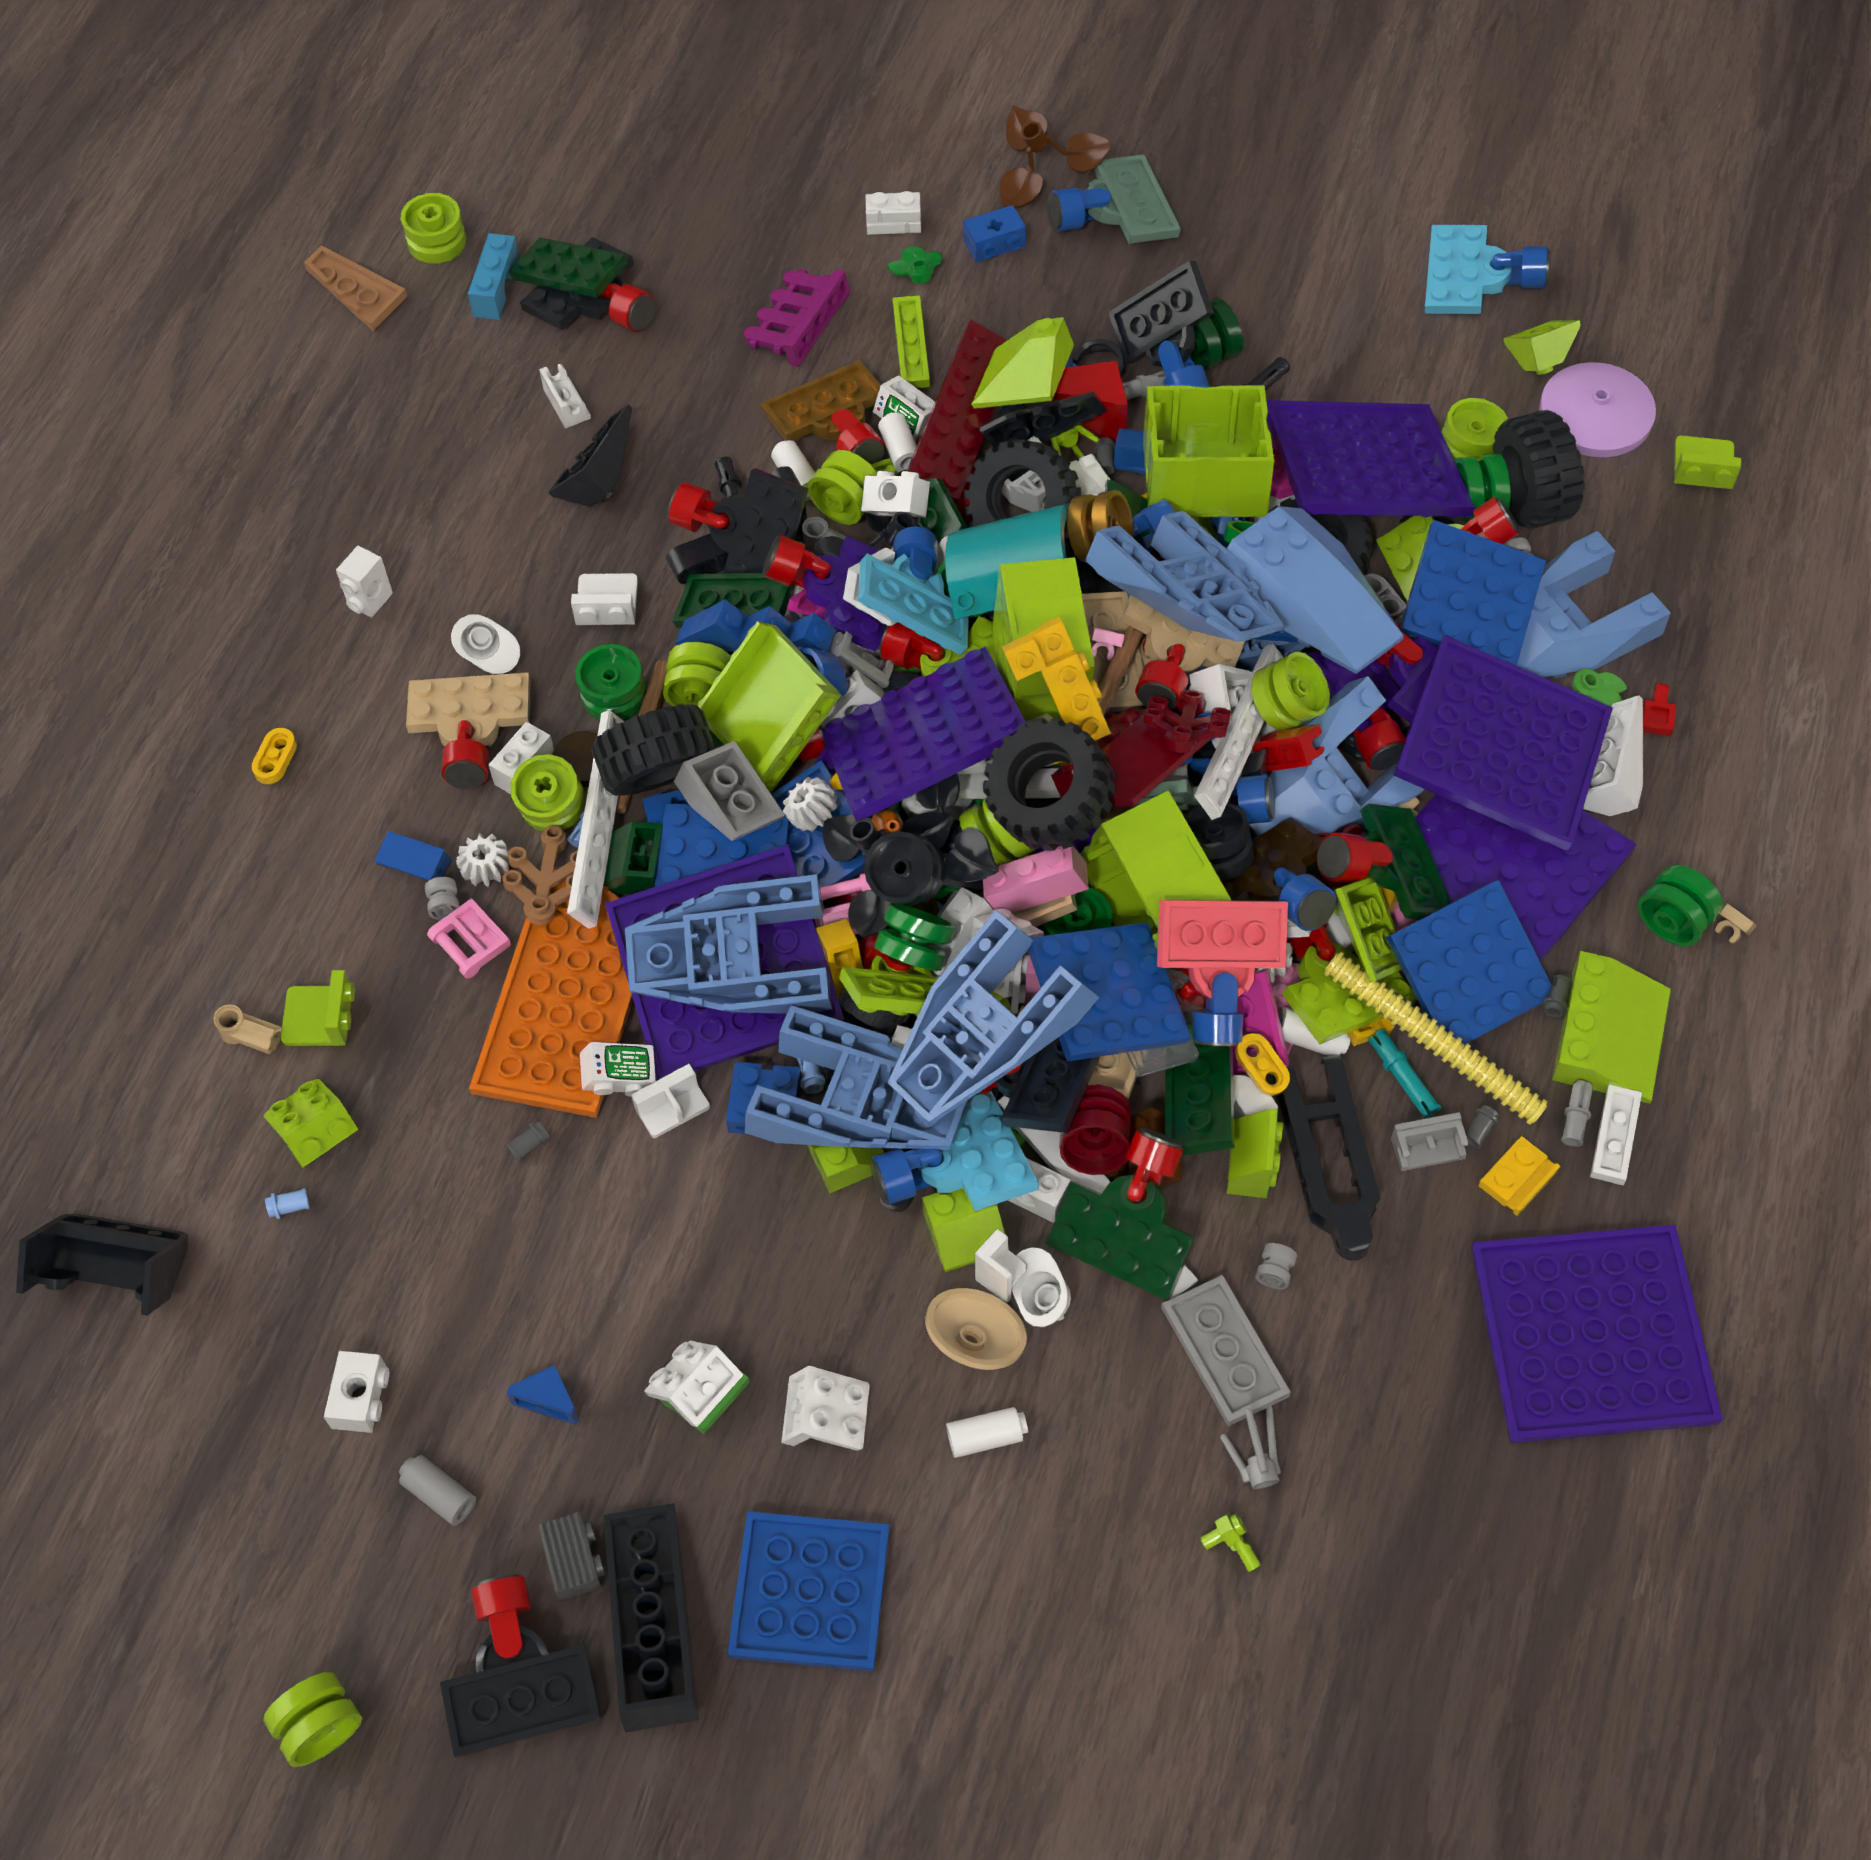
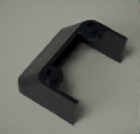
(104, 1254)

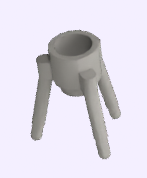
(1261, 1470)

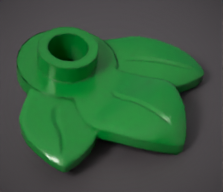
(916, 264)

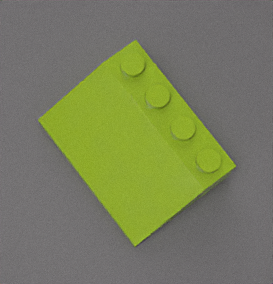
(1611, 1027)

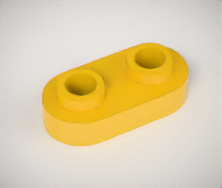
(272, 758)
(1264, 1063)

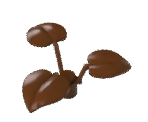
(1028, 132)

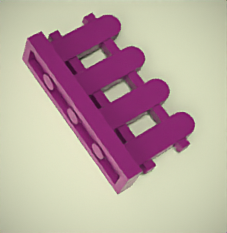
(812, 316)

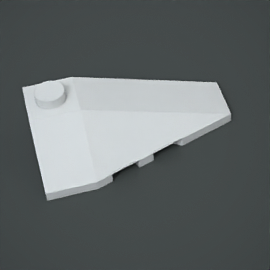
(1220, 688)
(1619, 768)
(960, 911)

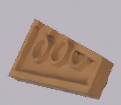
(356, 287)

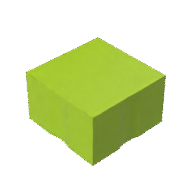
(1208, 450)
(1025, 600)
(1147, 859)

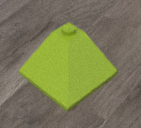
(1026, 366)
(1367, 925)

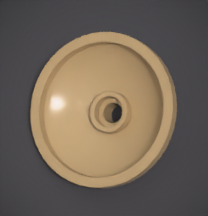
(975, 1329)

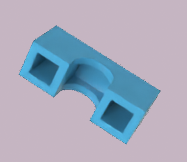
(488, 284)

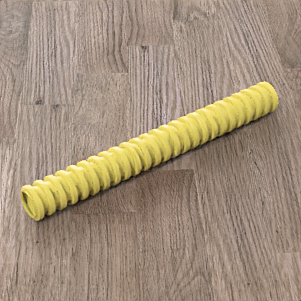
(1436, 1039)

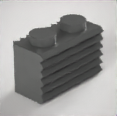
(570, 1555)

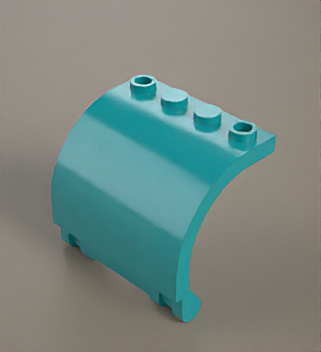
(977, 552)

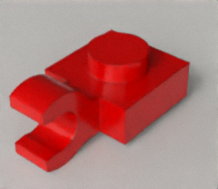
(1658, 714)

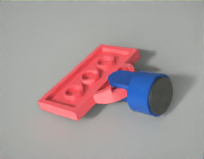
(1221, 949)

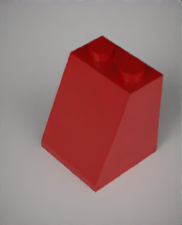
(1107, 384)

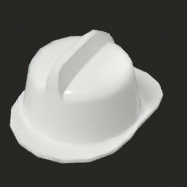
(485, 644)
(1041, 1289)

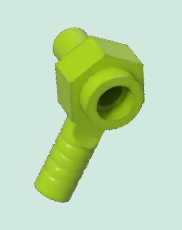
(1231, 1530)

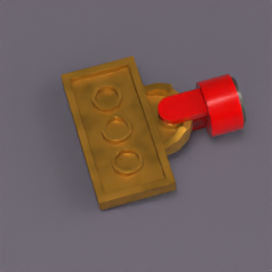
(831, 410)

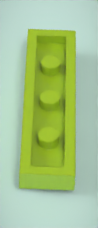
(911, 341)

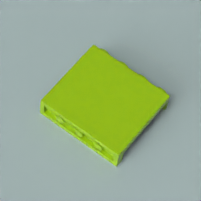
(768, 701)

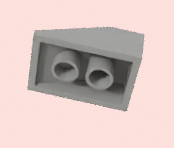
(727, 792)

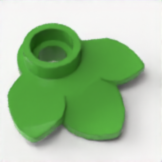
(1604, 686)

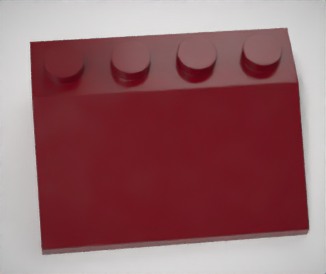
(1137, 758)

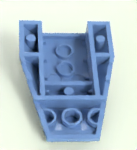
(1315, 588)

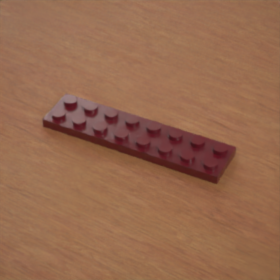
(953, 427)

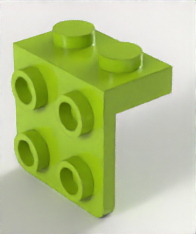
(1705, 462)
(318, 1013)
(310, 1121)

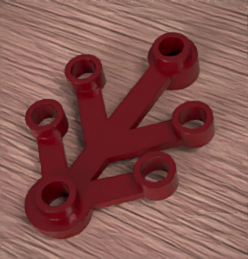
(1181, 737)

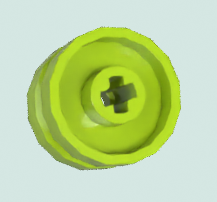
(433, 228)
(1472, 427)
(840, 486)
(692, 672)
(1290, 691)
(548, 792)
(1002, 844)
(312, 1719)

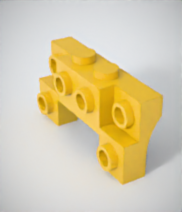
(1063, 669)

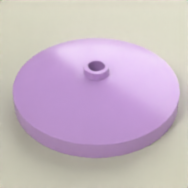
(1603, 406)

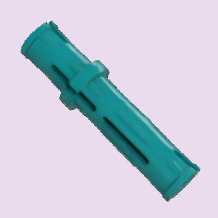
(1397, 1063)

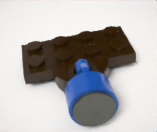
(1282, 875)

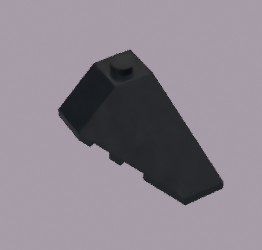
(1042, 419)
(597, 464)

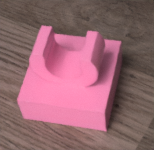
(1105, 638)

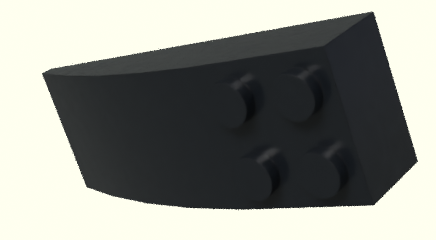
(649, 1619)

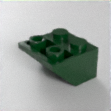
(633, 858)

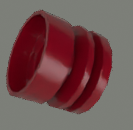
(1098, 1132)

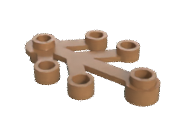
(541, 907)

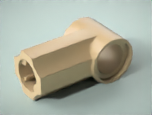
(248, 1029)

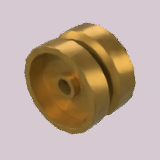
(1094, 513)

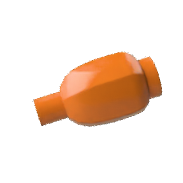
(887, 820)

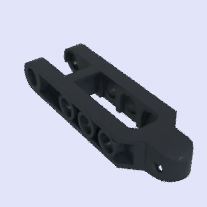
(1346, 1222)

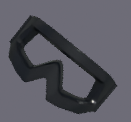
(1102, 346)

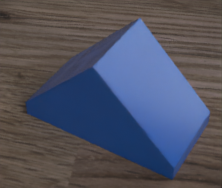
(544, 1395)

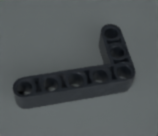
(705, 556)

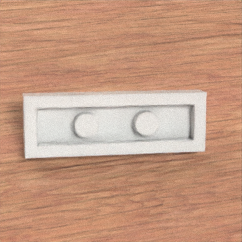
(1616, 1135)

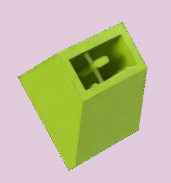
(1255, 1155)

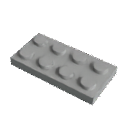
(1225, 1350)

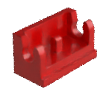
(1290, 747)

